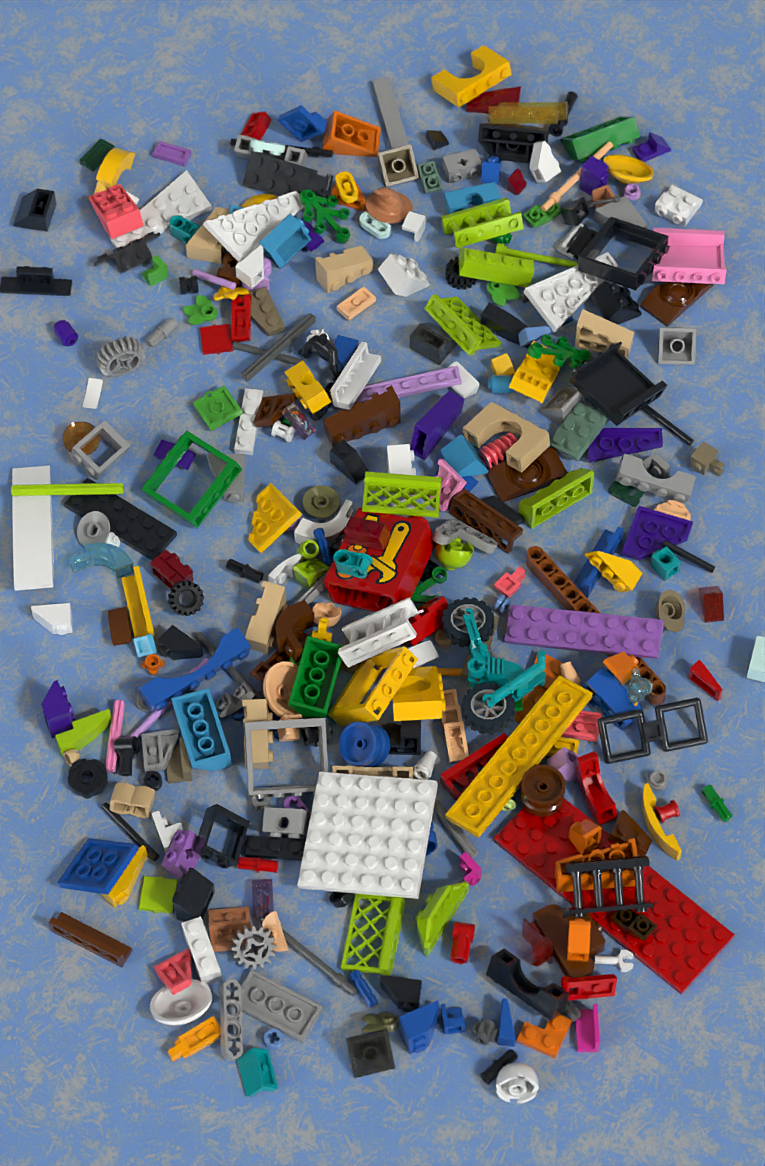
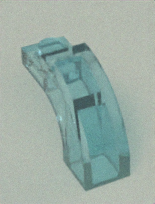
(103, 555)

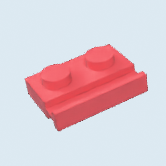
(584, 727)

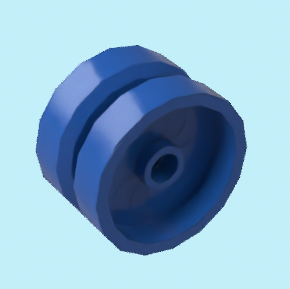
(364, 744)

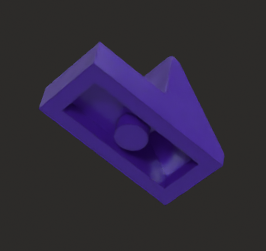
(652, 148)

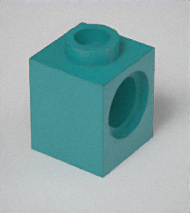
(668, 569)

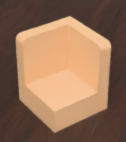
(289, 734)

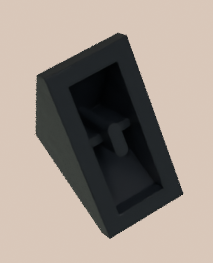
(574, 212)

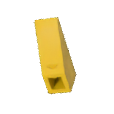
(616, 570)

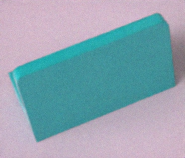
(257, 1071)

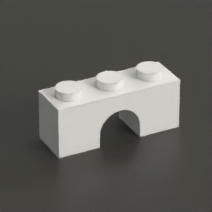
(202, 951)

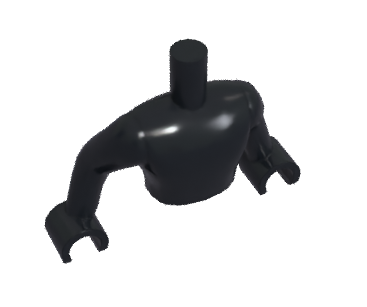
(325, 350)

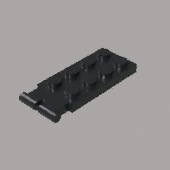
(283, 177)

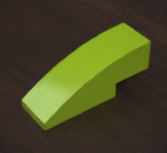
(83, 731)

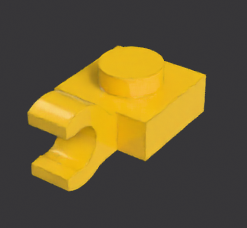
(322, 630)

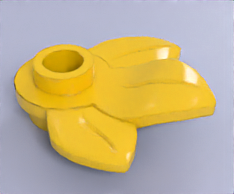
(225, 292)

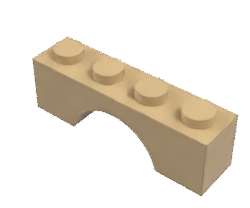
(397, 772)

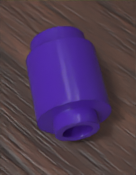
(65, 333)

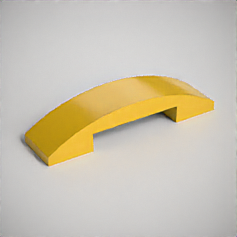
(666, 843)

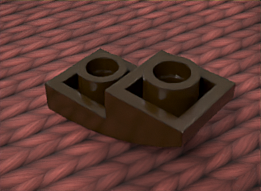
(634, 924)

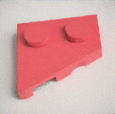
(176, 971)

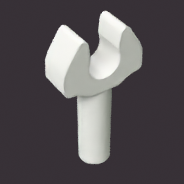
(616, 960)

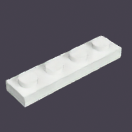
(246, 429)

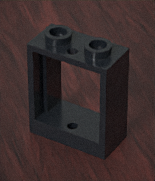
(230, 820)

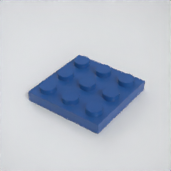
(98, 866)

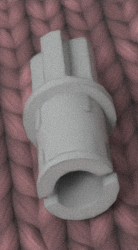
(161, 332)

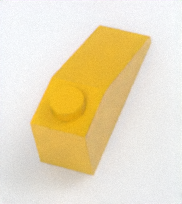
(126, 882)

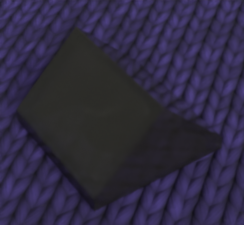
(370, 1053)

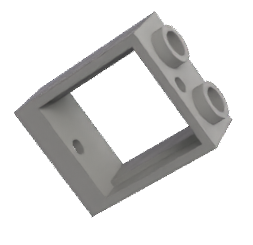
(112, 437)

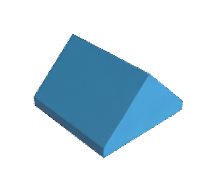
(463, 457)

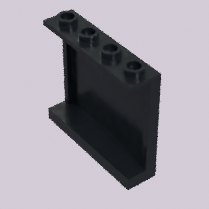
(615, 385)

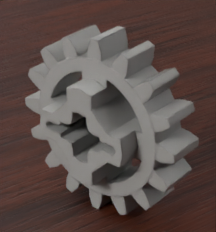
(262, 942)

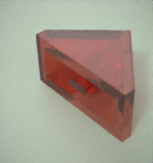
(712, 603)

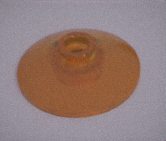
(77, 431)

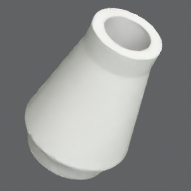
(425, 766)

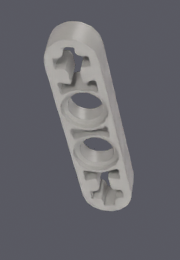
(228, 1019)

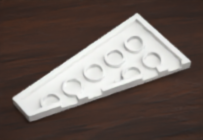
(179, 198)
(248, 226)

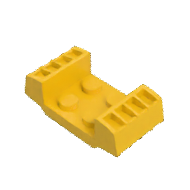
(535, 376)

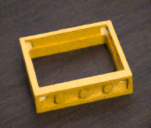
(348, 707)

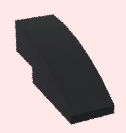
(503, 322)

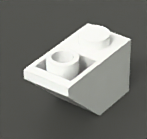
(543, 163)
(251, 268)

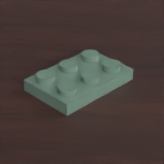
(578, 431)

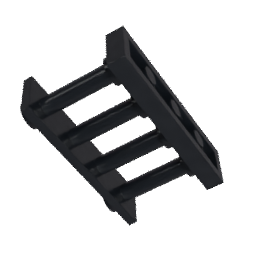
(617, 867)

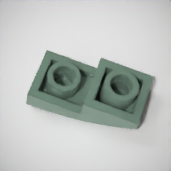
(429, 177)

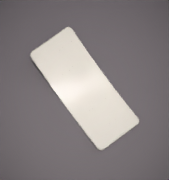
(92, 393)

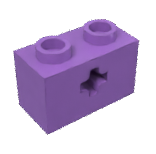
(180, 853)

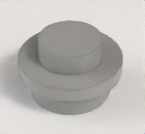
(657, 780)

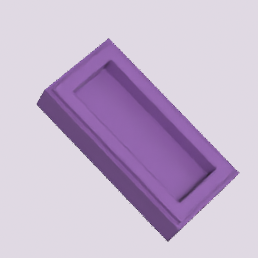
(171, 153)

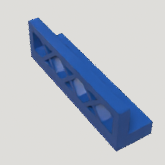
(590, 574)

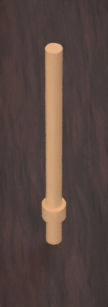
(555, 197)

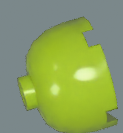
(454, 554)

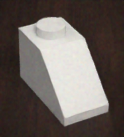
(54, 617)

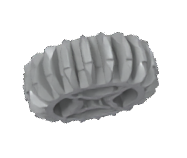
(120, 357)

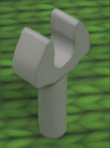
(260, 805)

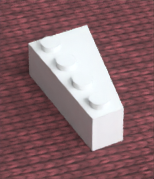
(399, 462)

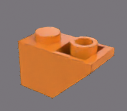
(578, 940)

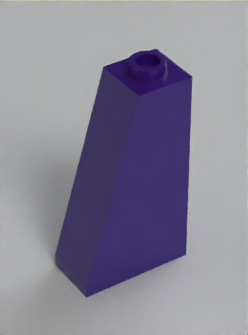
(435, 424)

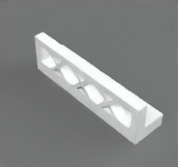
(354, 377)

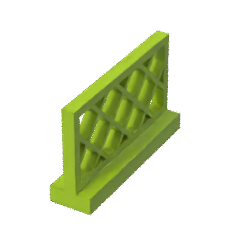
(452, 322)
(402, 486)
(390, 931)

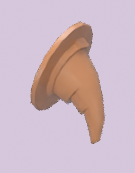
(388, 205)

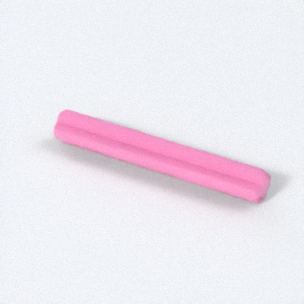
(115, 732)

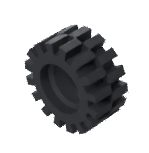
(456, 280)
(197, 598)

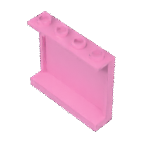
(692, 257)

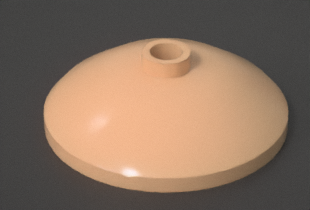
(278, 687)

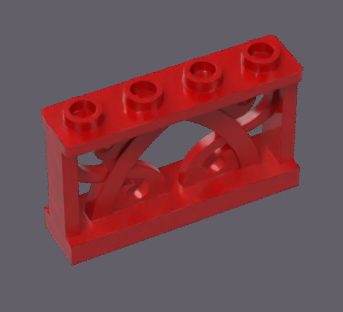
(458, 772)

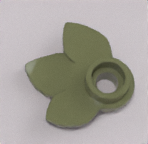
(380, 1021)

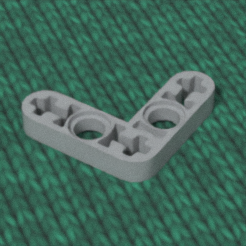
(456, 529)

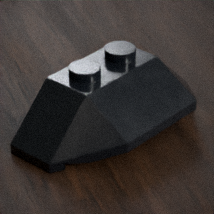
(510, 141)

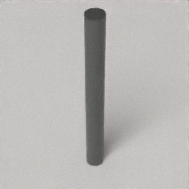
(259, 351)

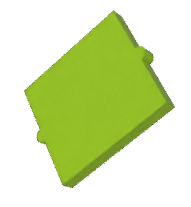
(158, 894)

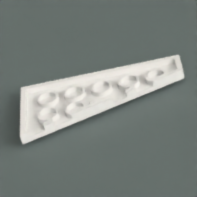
(564, 293)

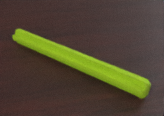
(67, 489)

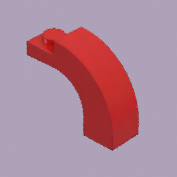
(593, 788)

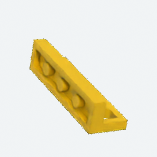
(137, 604)

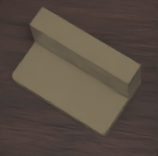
(179, 764)

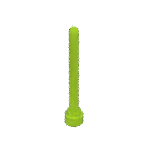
(504, 250)

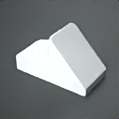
(165, 831)

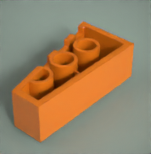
(565, 882)

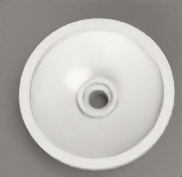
(182, 1006)

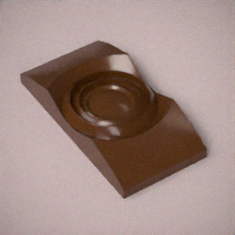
(672, 299)
(511, 483)

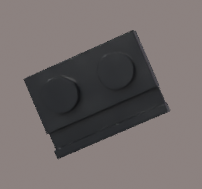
(581, 241)

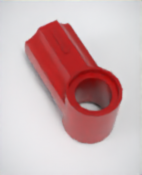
(462, 938)

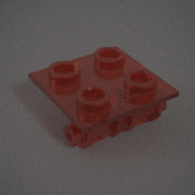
(541, 946)

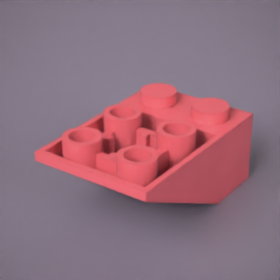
(116, 211)

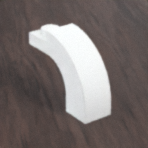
(331, 529)

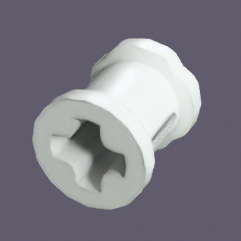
(283, 431)

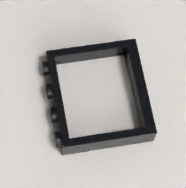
(630, 232)

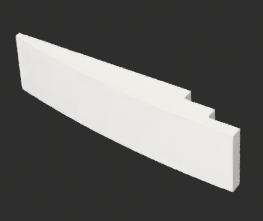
(32, 532)

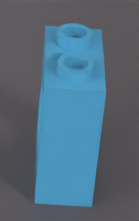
(285, 240)

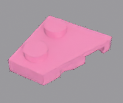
(451, 484)

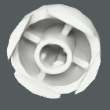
(517, 1082)

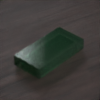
(96, 155)

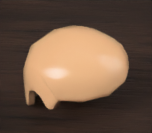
(327, 611)

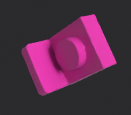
(470, 869)

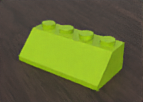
(495, 267)
(556, 497)

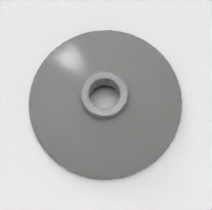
(89, 524)

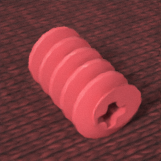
(496, 450)

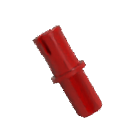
(258, 864)

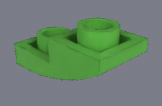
(538, 217)

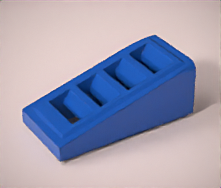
(506, 1033)

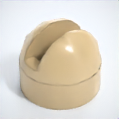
(71, 756)

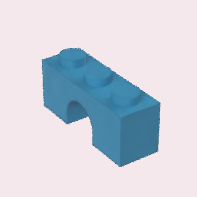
(481, 194)

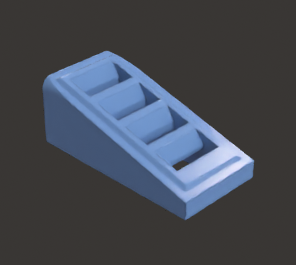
(529, 334)

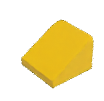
(502, 365)

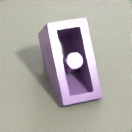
(565, 762)

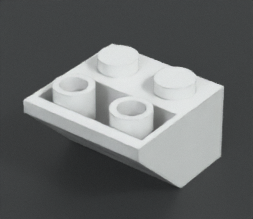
(403, 275)

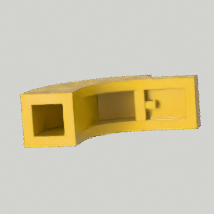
(112, 167)

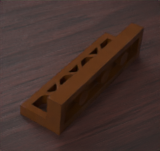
(485, 517)
(90, 939)

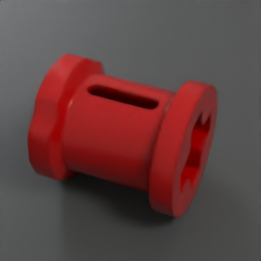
(667, 811)

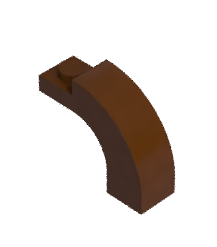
(290, 621)

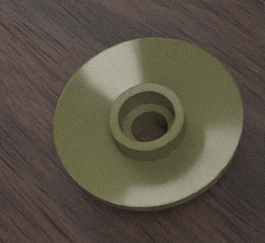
(321, 495)

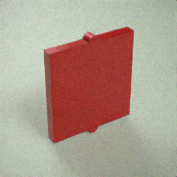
(216, 339)

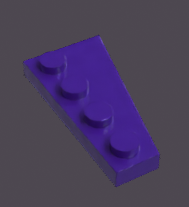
(621, 441)

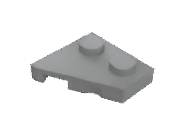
(158, 748)

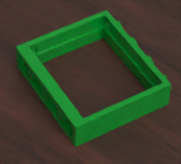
(212, 494)

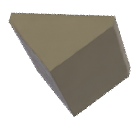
(397, 165)

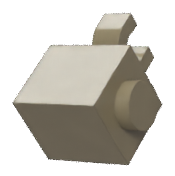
(704, 459)

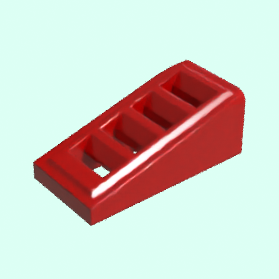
(703, 678)

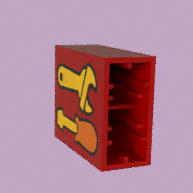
(393, 571)

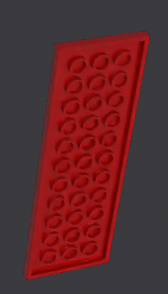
(685, 933)

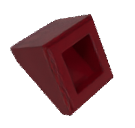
(516, 182)

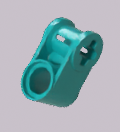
(182, 228)
(352, 563)

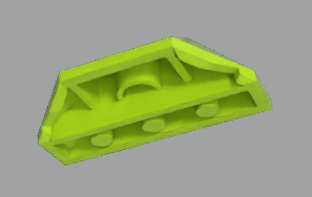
(438, 913)

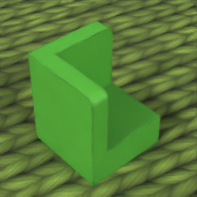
(157, 272)

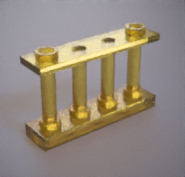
(528, 112)

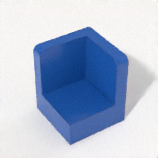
(452, 1020)

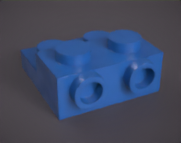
(302, 123)

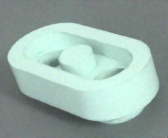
(274, 148)
(375, 226)

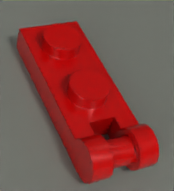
(241, 319)
(589, 986)

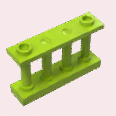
(481, 222)

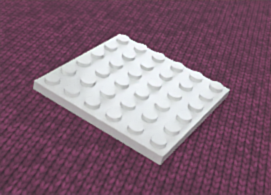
(368, 835)

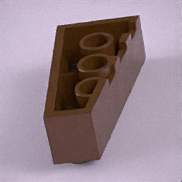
(364, 418)

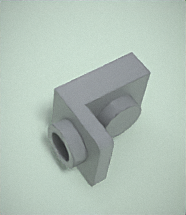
(657, 464)

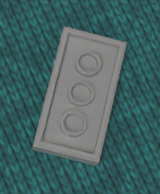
(278, 1006)

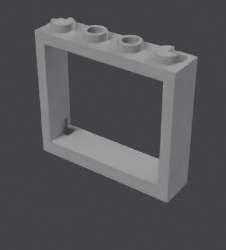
(280, 791)

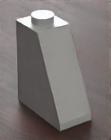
(622, 210)
(235, 492)

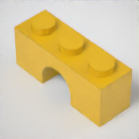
(306, 387)

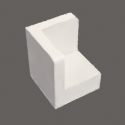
(415, 223)

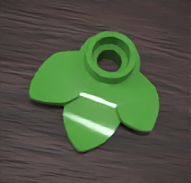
(502, 292)
(199, 312)

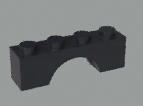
(507, 972)

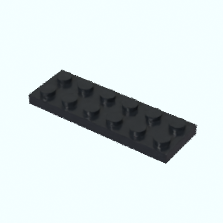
(126, 521)

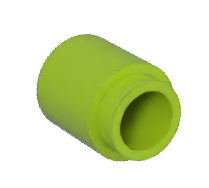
(312, 547)

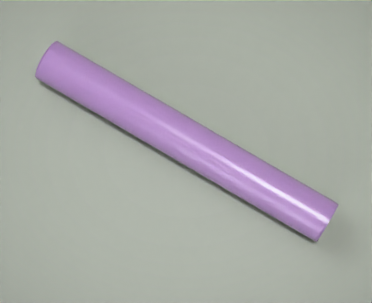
(214, 279)

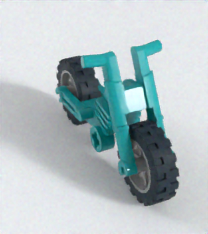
(500, 680)

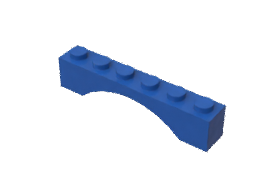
(161, 690)

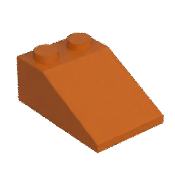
(351, 136)

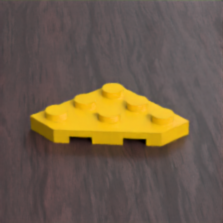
(271, 518)

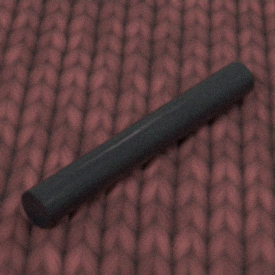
(688, 556)

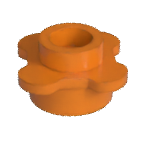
(152, 658)

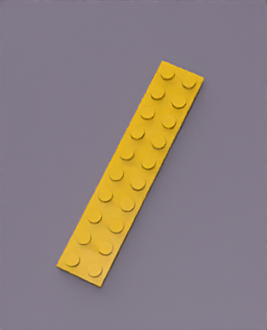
(519, 753)

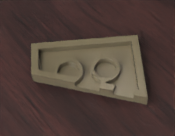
(265, 313)

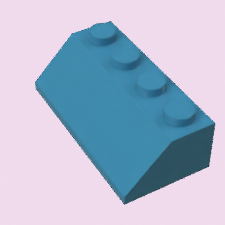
(202, 731)

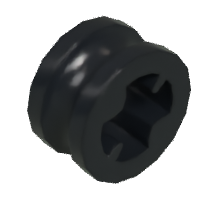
(147, 780)

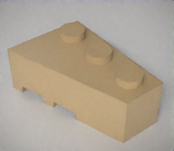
(598, 334)
(263, 624)
(257, 711)

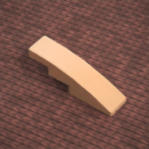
(454, 728)

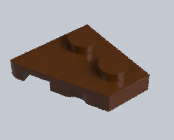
(271, 408)

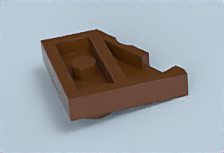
(625, 829)

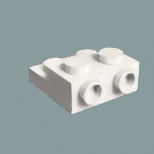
(677, 205)

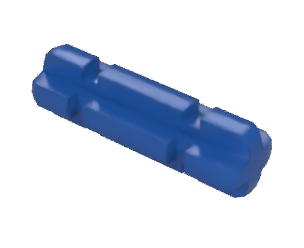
(324, 548)
(363, 988)

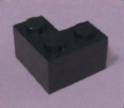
(404, 738)

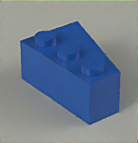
(610, 695)

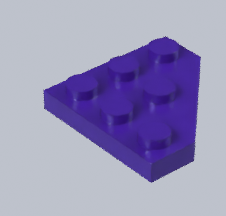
(650, 531)

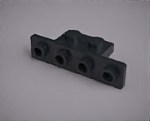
(131, 256)
(35, 281)

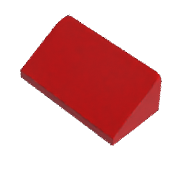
(257, 125)

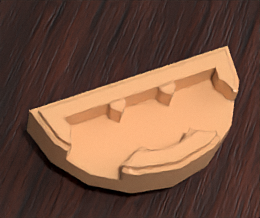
(674, 508)
(273, 924)

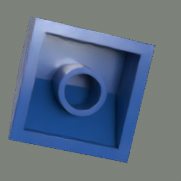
(418, 1027)

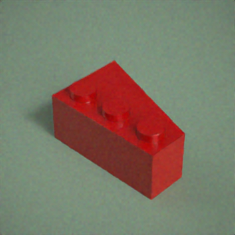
(428, 619)

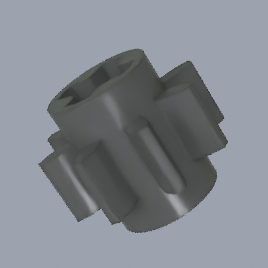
(484, 1031)

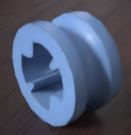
(502, 604)
(273, 1046)

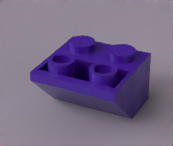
(57, 710)

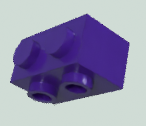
(593, 175)

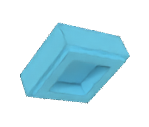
(145, 645)

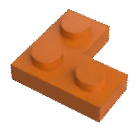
(547, 1040)

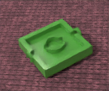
(217, 408)

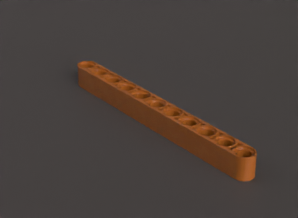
(578, 603)

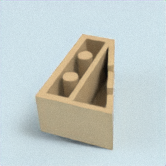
(204, 245)
(343, 268)

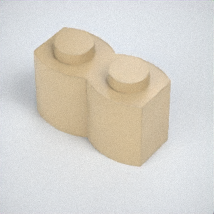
(132, 800)

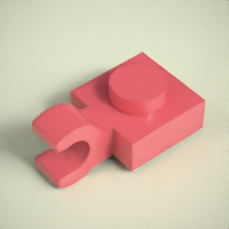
(509, 584)

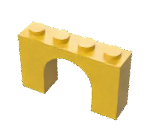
(461, 90)
(420, 695)

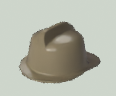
(671, 610)

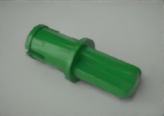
(716, 803)

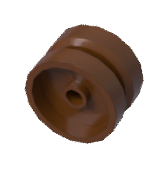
(542, 790)

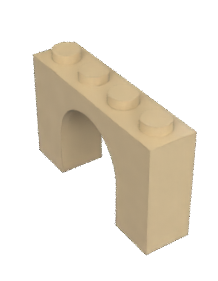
(496, 419)

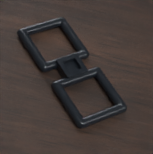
(652, 730)

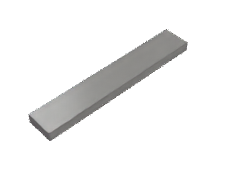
(390, 112)

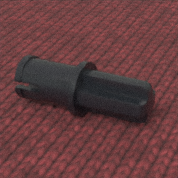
(245, 571)
(494, 1069)

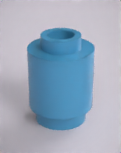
(500, 384)

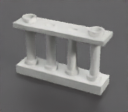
(378, 632)

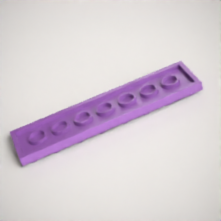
(584, 631)

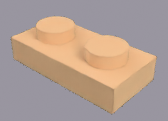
(356, 303)

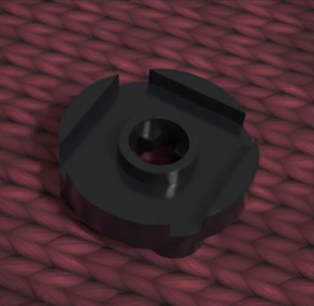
(87, 767)

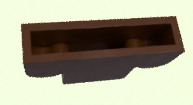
(552, 925)

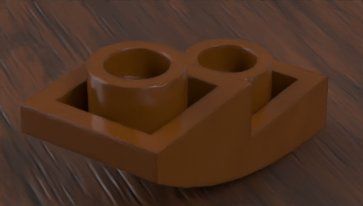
(119, 626)

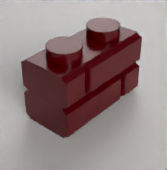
(367, 533)
(170, 569)

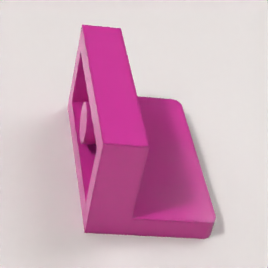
(588, 1031)

